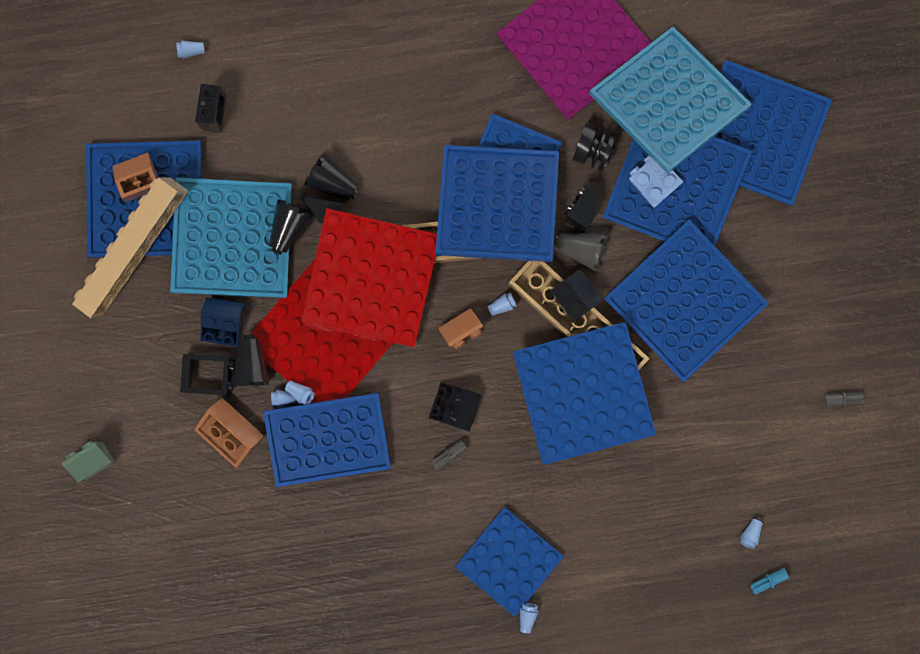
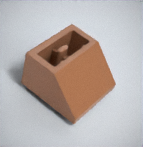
(134, 177)
(460, 329)

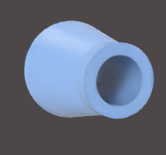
(188, 49)
(502, 304)
(301, 393)
(282, 399)
(751, 535)
(527, 617)

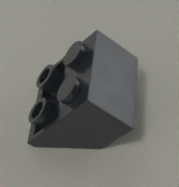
(584, 210)
(455, 406)

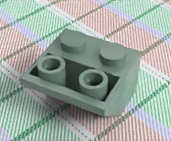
(89, 461)

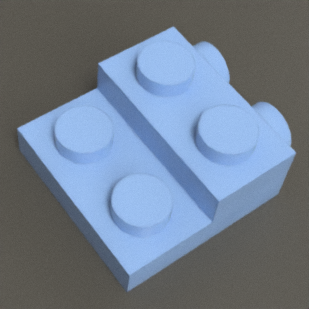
(654, 181)

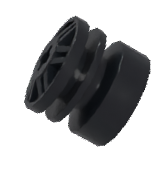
(594, 147)

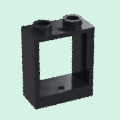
(211, 115)
(187, 370)

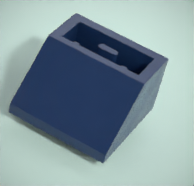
(221, 321)

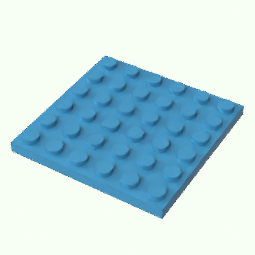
(670, 99)
(225, 239)

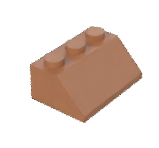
(228, 432)

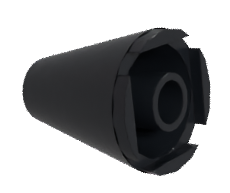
(331, 179)
(287, 225)
(249, 363)

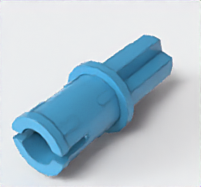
(769, 581)

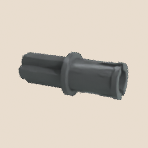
(843, 399)
(448, 455)

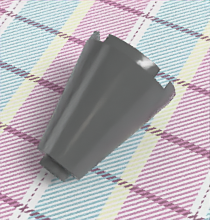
(583, 247)

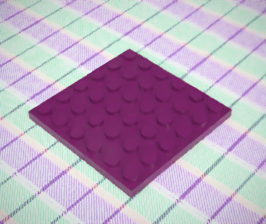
(572, 47)

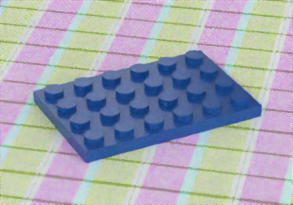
(327, 439)

